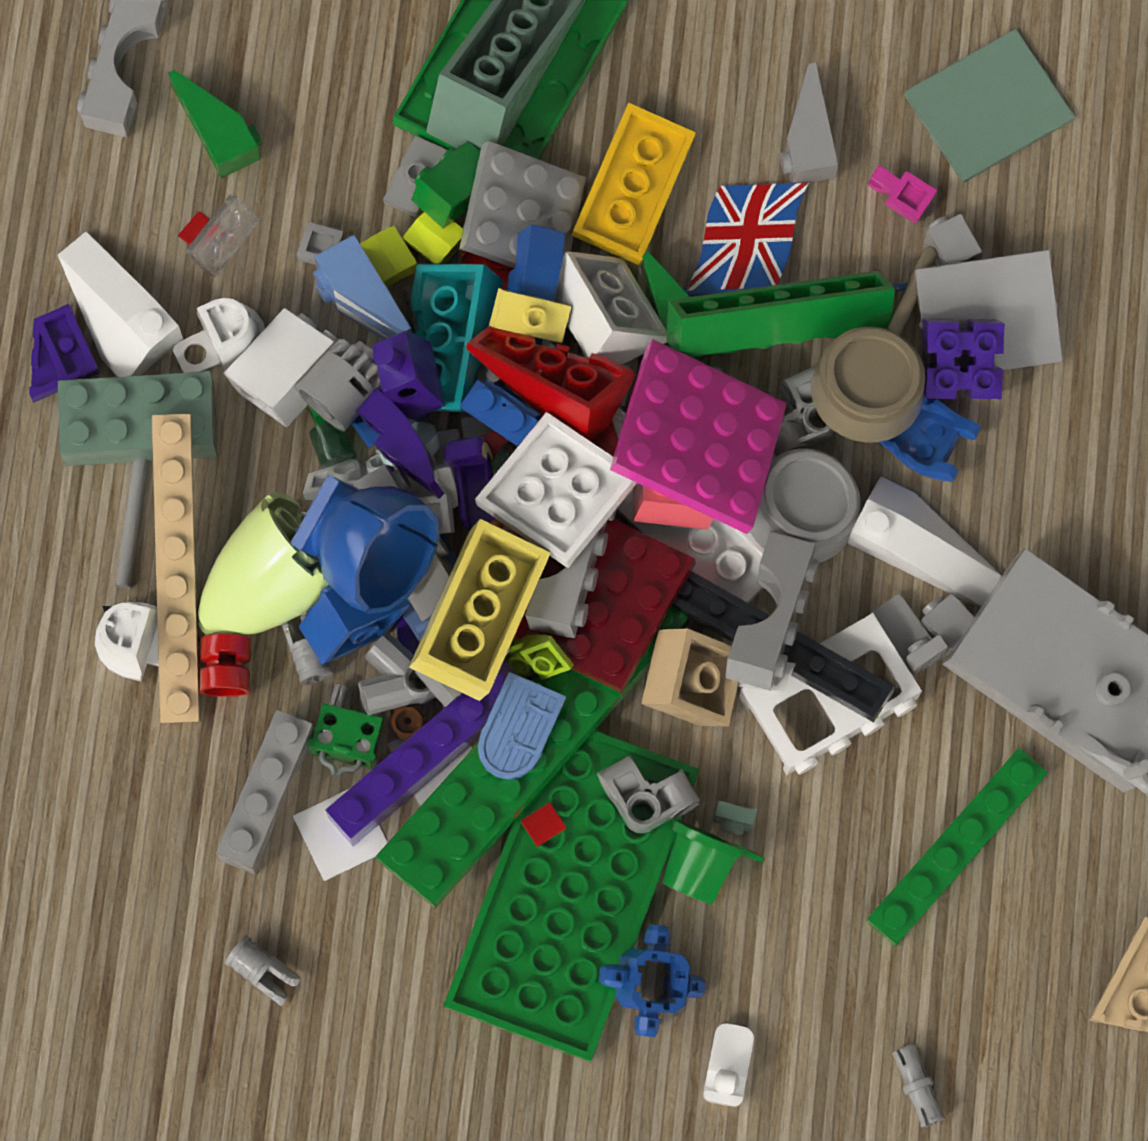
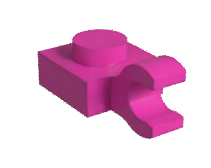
(907, 195)

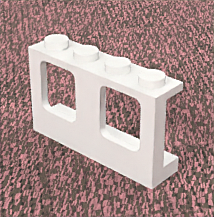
(851, 644)

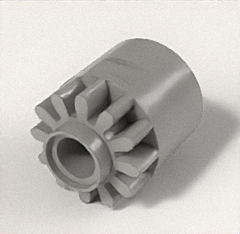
(340, 383)

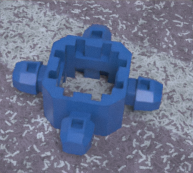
(678, 983)

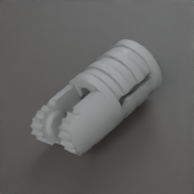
(306, 662)
(256, 964)

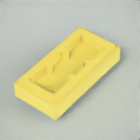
(530, 315)

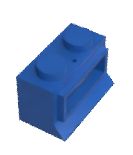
(501, 410)

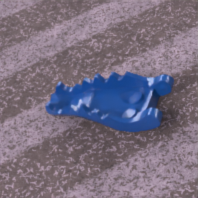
(931, 440)

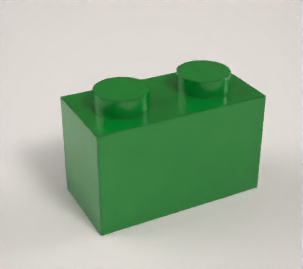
(447, 187)

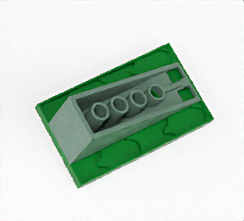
(507, 72)

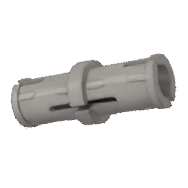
(918, 1086)

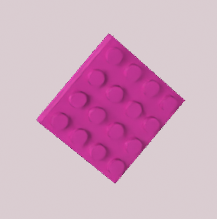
(698, 436)

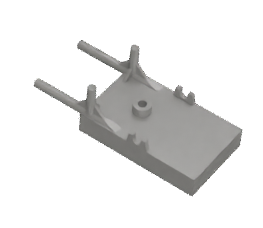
(1049, 659)

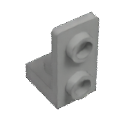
(909, 635)

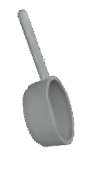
(808, 499)

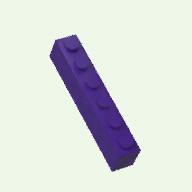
(413, 763)

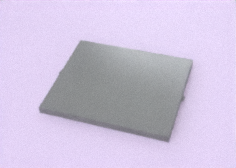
(1004, 288)

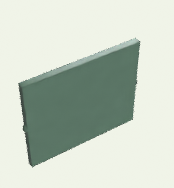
(989, 105)

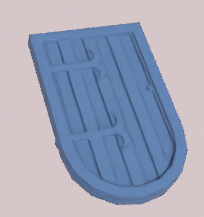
(518, 727)

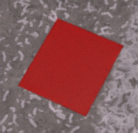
(193, 228)
(543, 824)

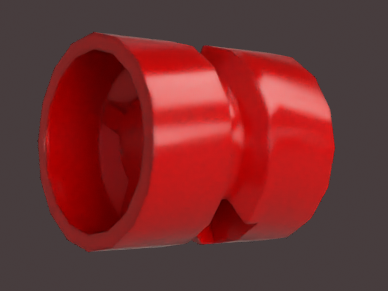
(224, 678)

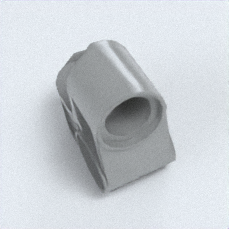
(795, 428)
(666, 799)

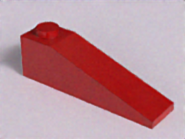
(567, 386)

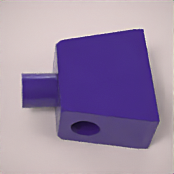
(409, 374)

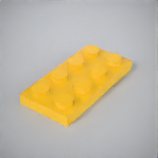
(633, 184)

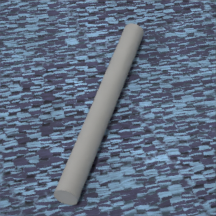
(132, 523)

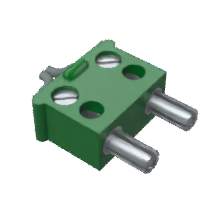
(345, 738)

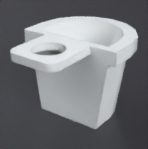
(226, 334)
(128, 639)

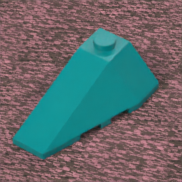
(451, 309)

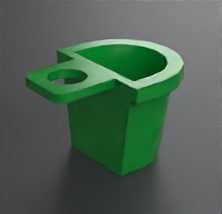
(701, 862)

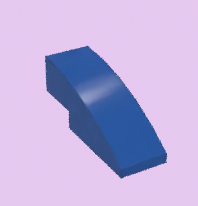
(537, 264)

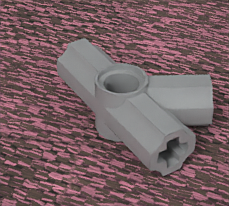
(393, 686)

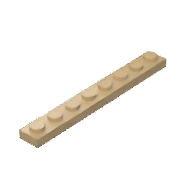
(175, 568)

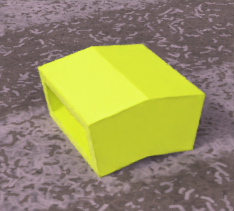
(432, 240)
(389, 256)

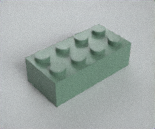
(113, 415)

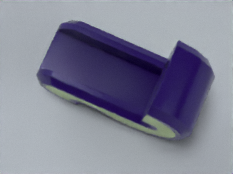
(472, 473)

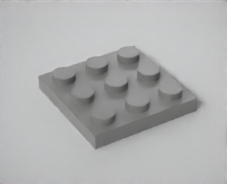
(513, 194)

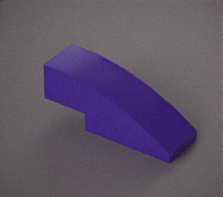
(400, 441)

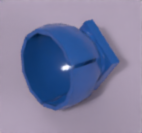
(366, 542)

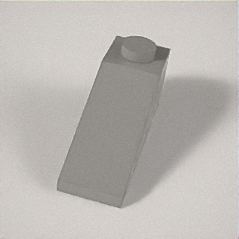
(809, 144)

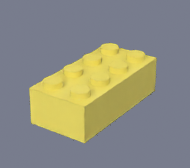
(479, 610)

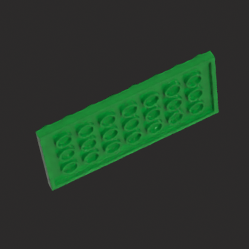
(565, 906)

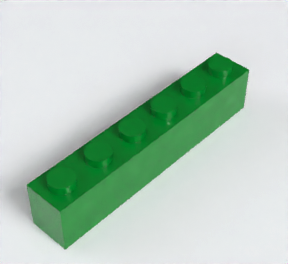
(779, 314)

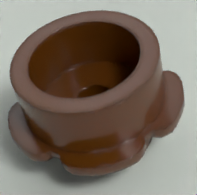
(397, 723)

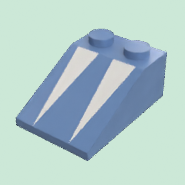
(357, 290)

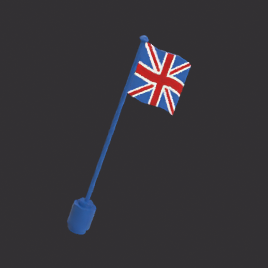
(748, 238)

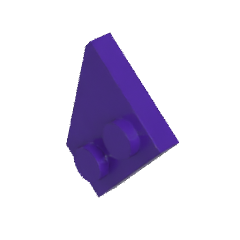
(58, 353)

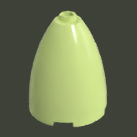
(260, 574)

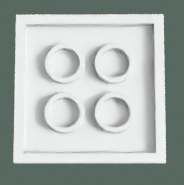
(555, 490)

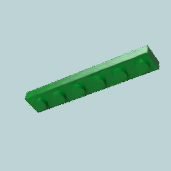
(956, 847)

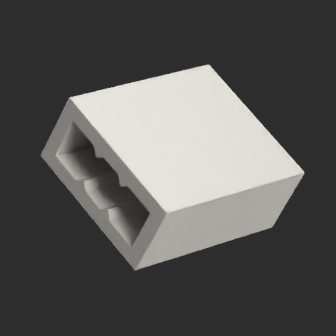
(278, 363)

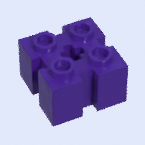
(946, 341)

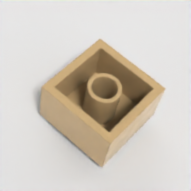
(690, 678)

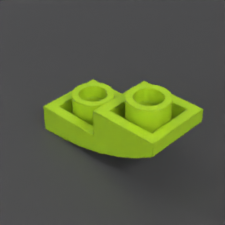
(538, 656)

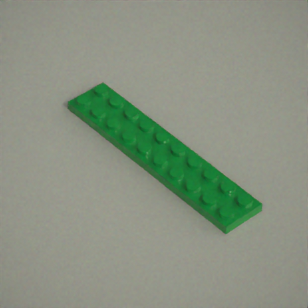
(476, 807)

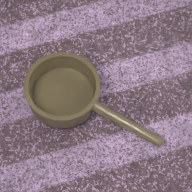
(872, 377)

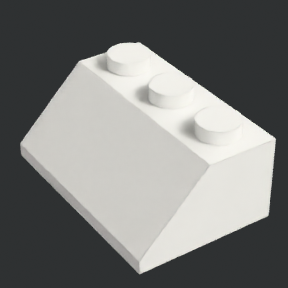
(607, 307)

